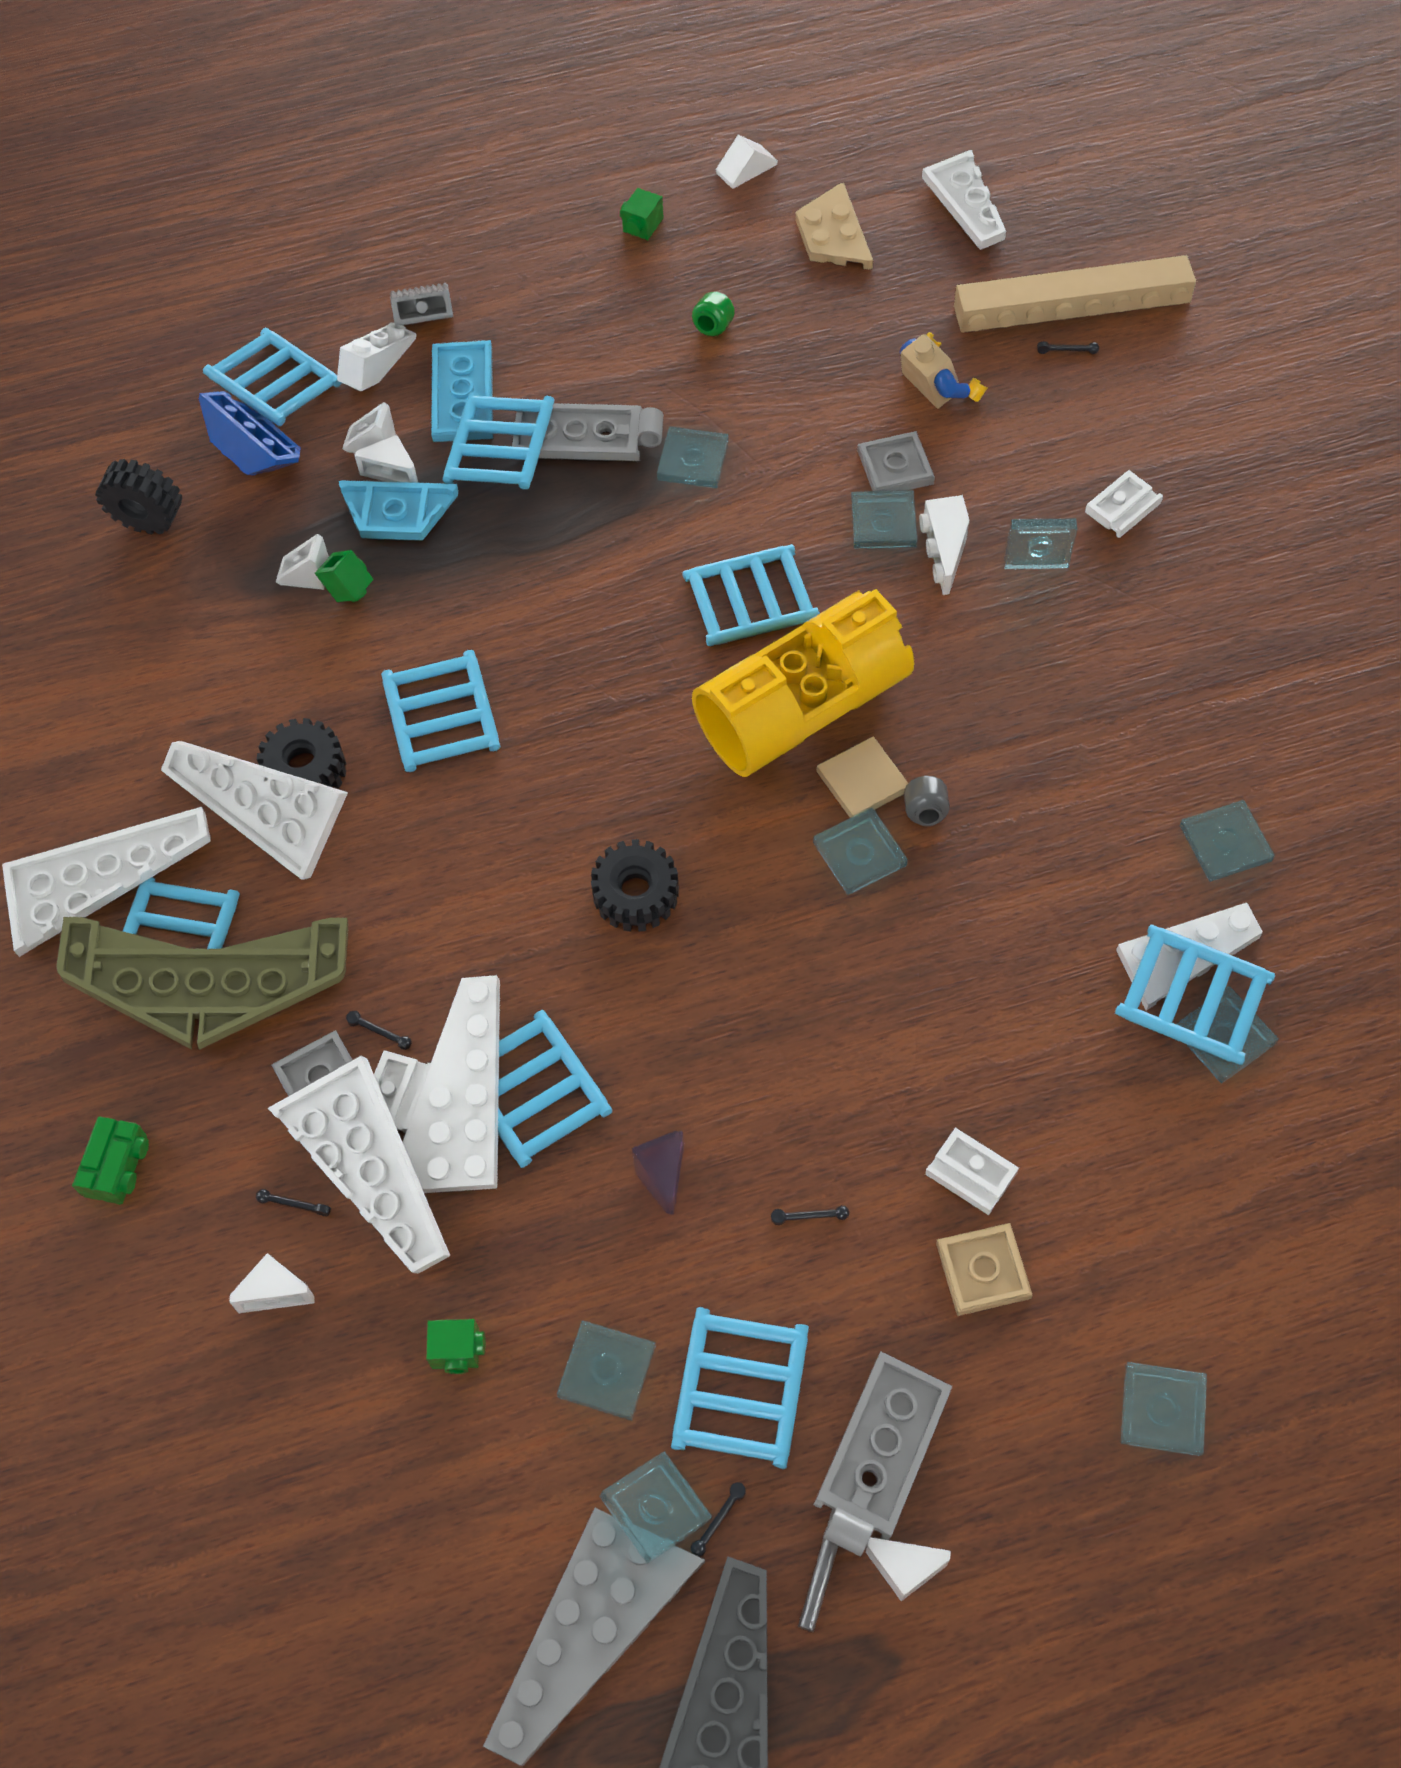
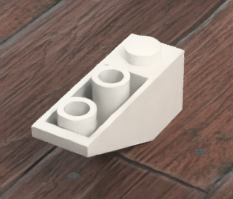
(372, 356)
(947, 529)

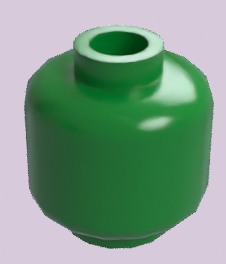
(713, 314)

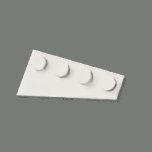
(962, 192)
(1224, 930)

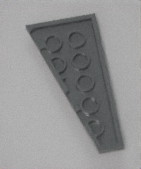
(726, 1692)

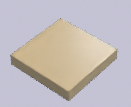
(862, 777)
(984, 1269)

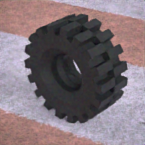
(138, 496)
(305, 738)
(632, 863)

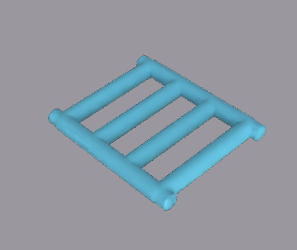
(286, 351)
(529, 454)
(746, 628)
(399, 706)
(217, 932)
(1197, 1037)
(579, 1078)
(783, 1413)

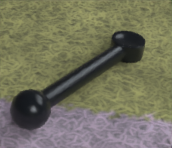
(1043, 347)
(355, 1019)
(264, 1196)
(779, 1216)
(737, 1492)

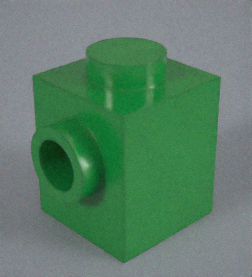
(642, 213)
(344, 576)
(454, 1345)

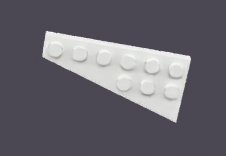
(270, 807)
(93, 873)
(456, 1115)
(360, 1150)

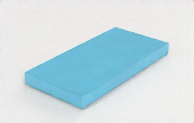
(455, 373)

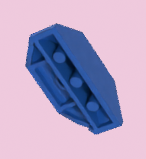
(246, 435)

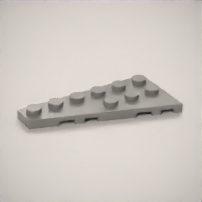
(589, 1624)

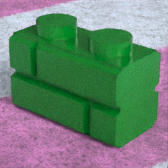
(111, 1160)

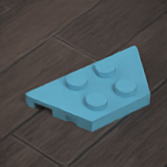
(396, 508)

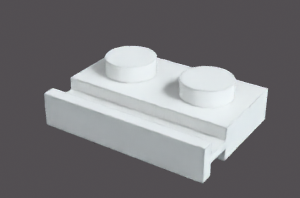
(1123, 503)
(400, 1084)
(972, 1171)

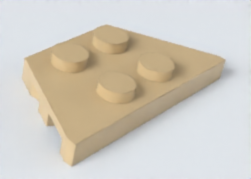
(833, 230)

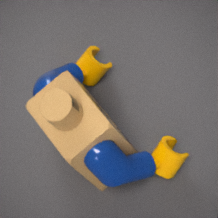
(934, 373)

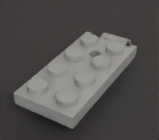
(577, 429)
(883, 1438)

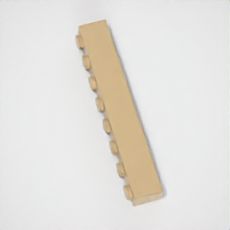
(1074, 293)

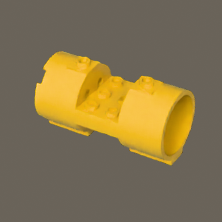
(803, 682)

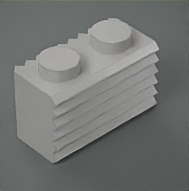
(421, 304)

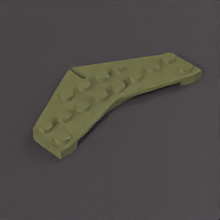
(221, 987)

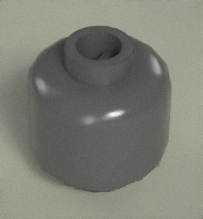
(926, 800)

